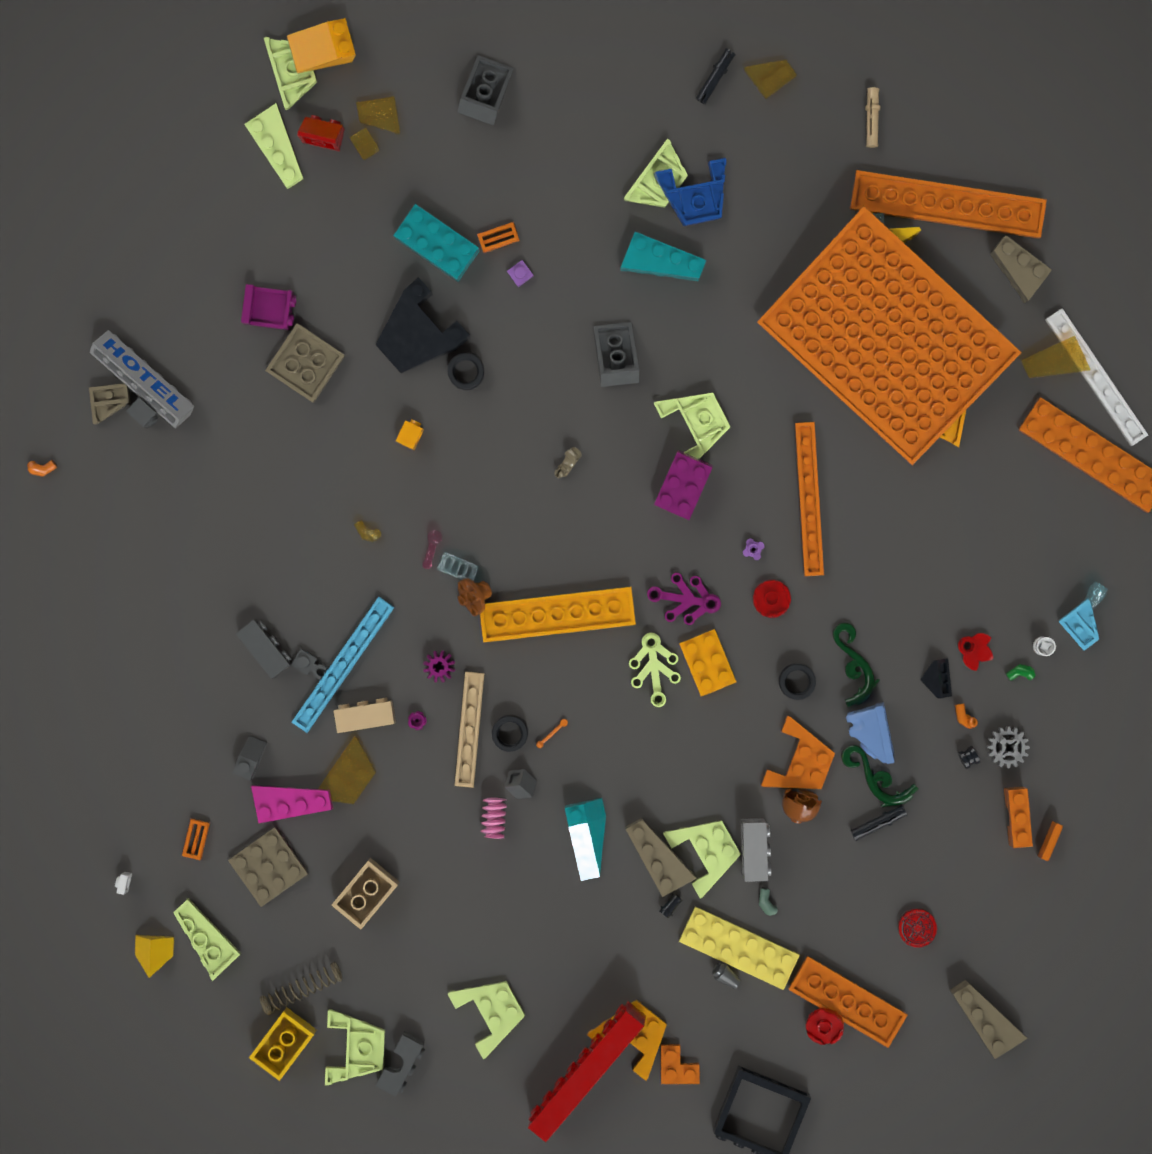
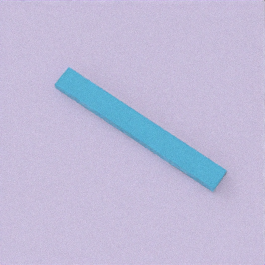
(343, 664)

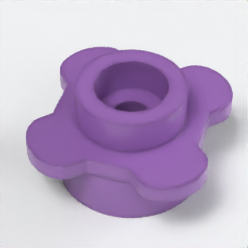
(748, 550)

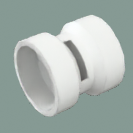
(1047, 646)

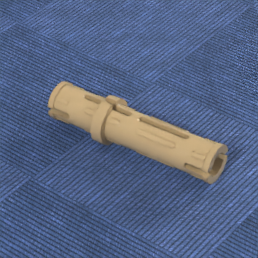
(872, 117)

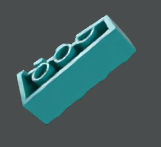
(660, 259)

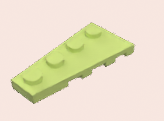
(274, 142)

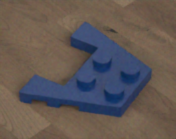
(695, 202)

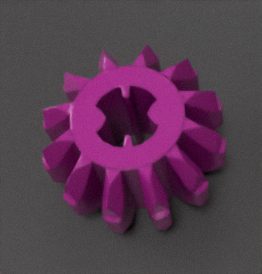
(435, 660)

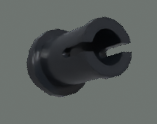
(670, 905)

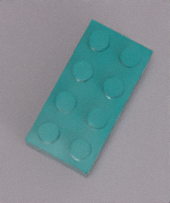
(436, 243)

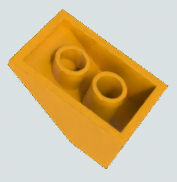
(321, 46)

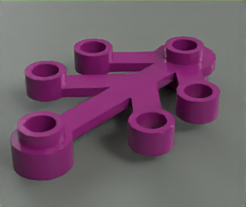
(687, 599)

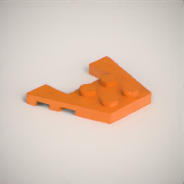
(809, 762)

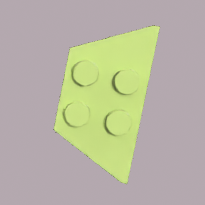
(290, 83)
(646, 188)

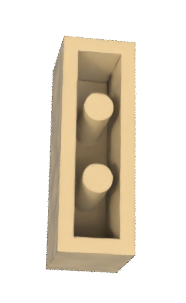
(364, 715)

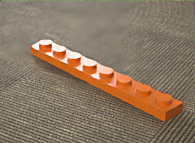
(809, 499)

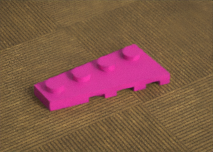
(281, 803)

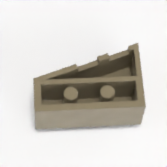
(1020, 267)

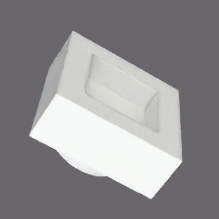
(123, 883)

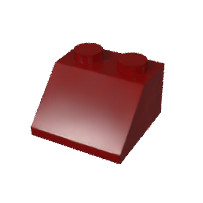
(321, 133)

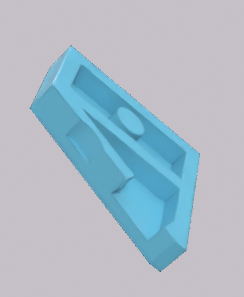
(1081, 624)

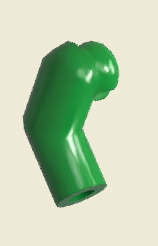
(1021, 670)

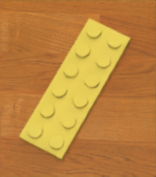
(739, 948)

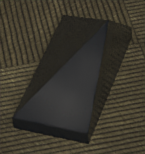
(938, 678)

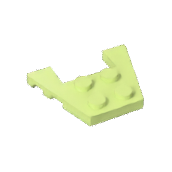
(702, 416)
(713, 847)
(498, 1009)
(363, 1049)

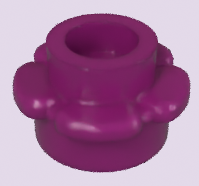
(417, 725)

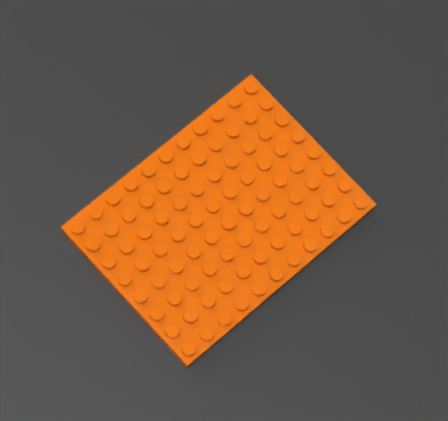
(888, 336)

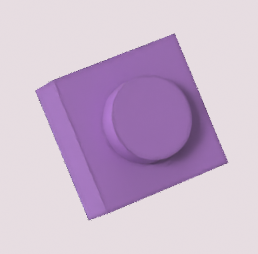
(520, 273)

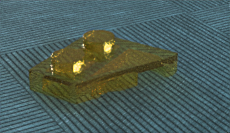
(770, 76)
(380, 114)

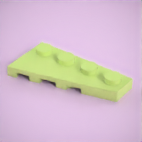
(211, 945)

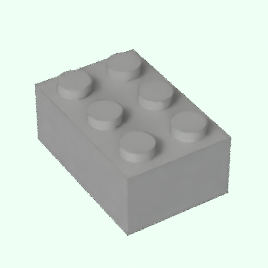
(755, 849)

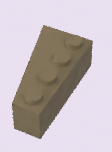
(661, 862)
(991, 1025)

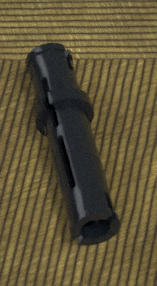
(719, 69)
(879, 822)

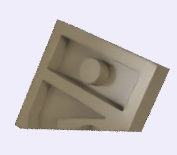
(108, 400)

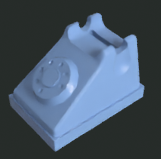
(873, 732)

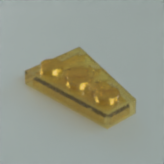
(1057, 359)

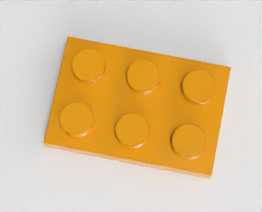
(707, 662)

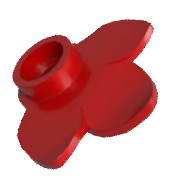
(977, 652)

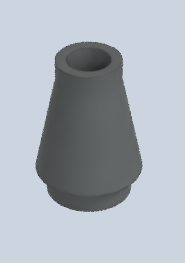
(725, 975)

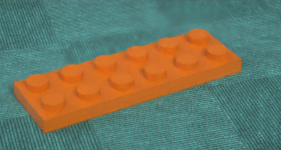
(852, 1002)

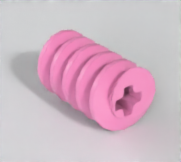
(494, 818)

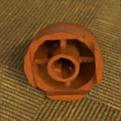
(800, 805)

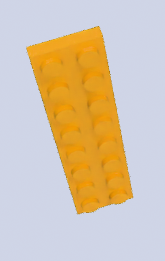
(557, 614)

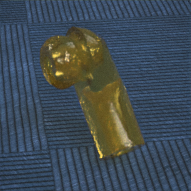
(367, 534)

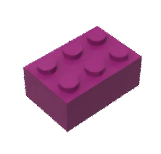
(683, 485)

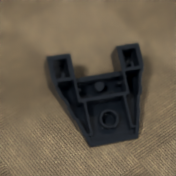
(412, 337)

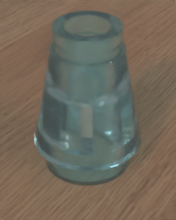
(1096, 594)

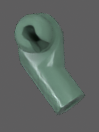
(764, 903)

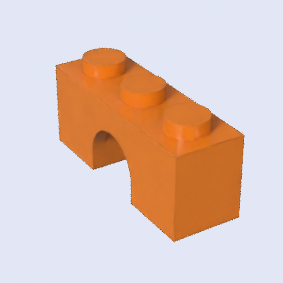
(1019, 815)

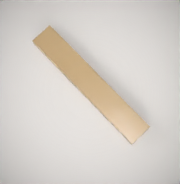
(469, 729)

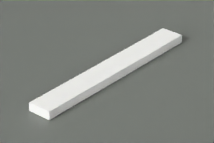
(1100, 381)

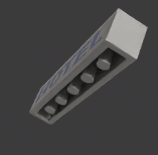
(141, 379)

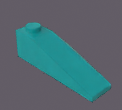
(587, 830)

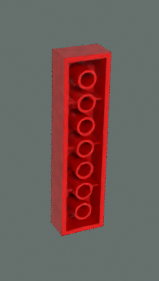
(586, 1071)

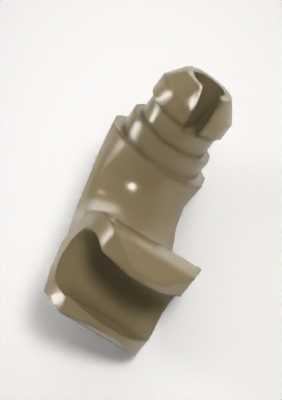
(570, 460)

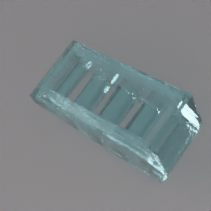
(473, 573)

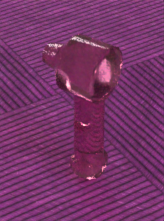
(434, 538)

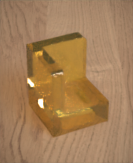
(364, 144)

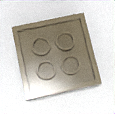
(305, 363)
(268, 866)

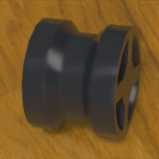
(969, 757)

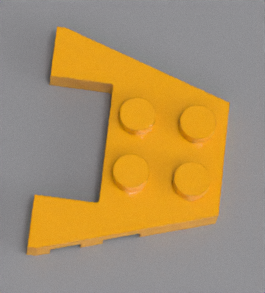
(646, 1040)

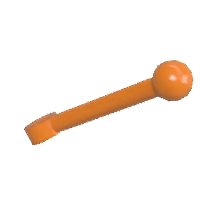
(563, 723)

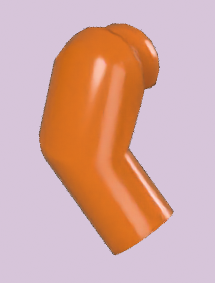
(41, 470)
(963, 718)

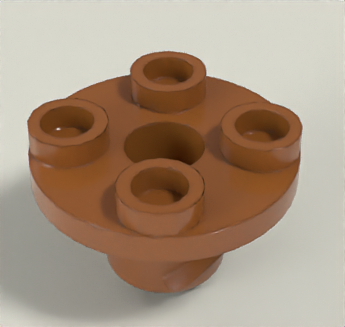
(473, 595)

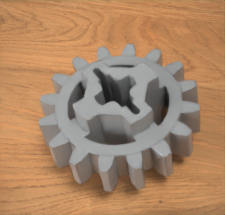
(1002, 753)

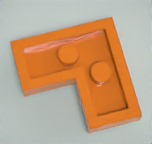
(675, 1072)

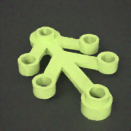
(654, 666)

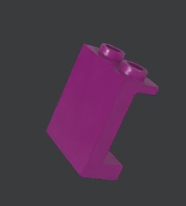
(268, 307)

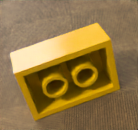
(283, 1044)

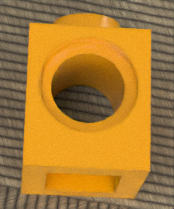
(410, 434)

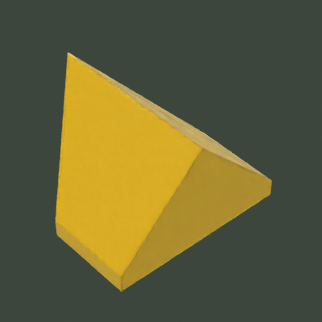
(153, 952)

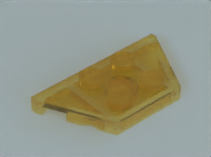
(349, 774)

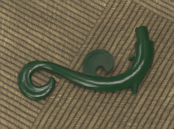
(862, 694)
(885, 777)

